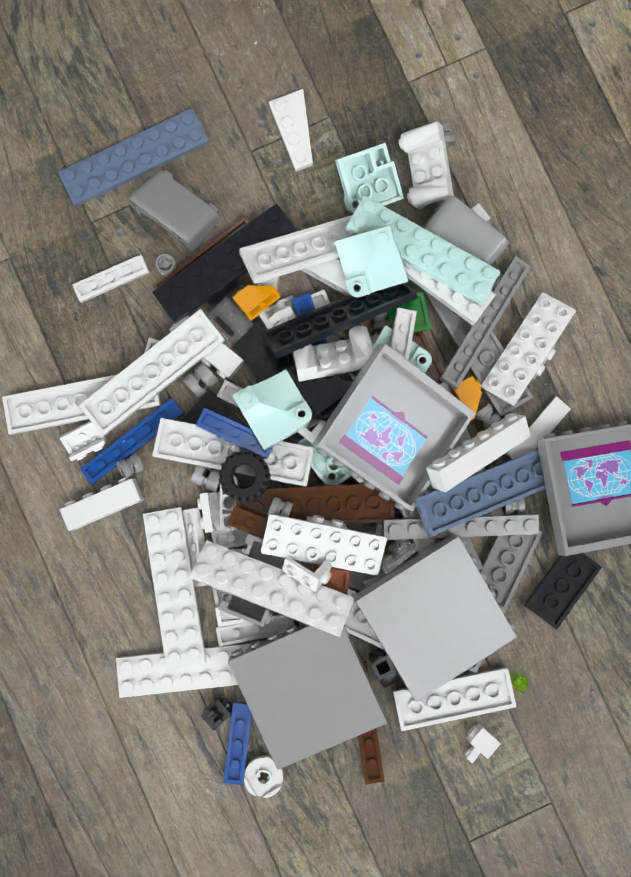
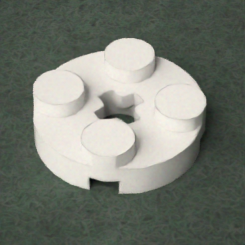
(262, 787)

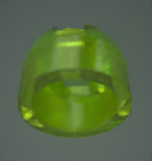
(520, 683)

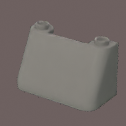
(175, 209)
(466, 230)
(240, 607)

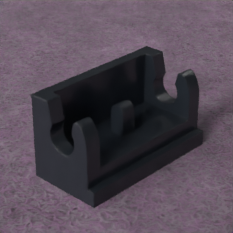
(327, 396)

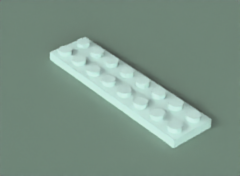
(428, 251)

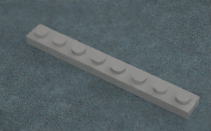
(485, 324)
(480, 526)

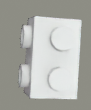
(82, 441)

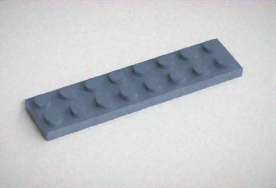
(133, 157)
(481, 493)

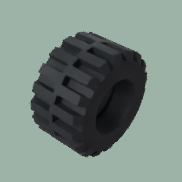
(227, 473)

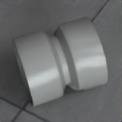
(207, 378)
(212, 482)

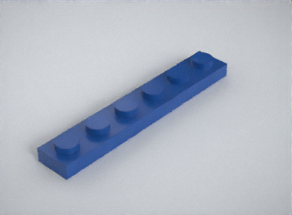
(130, 442)

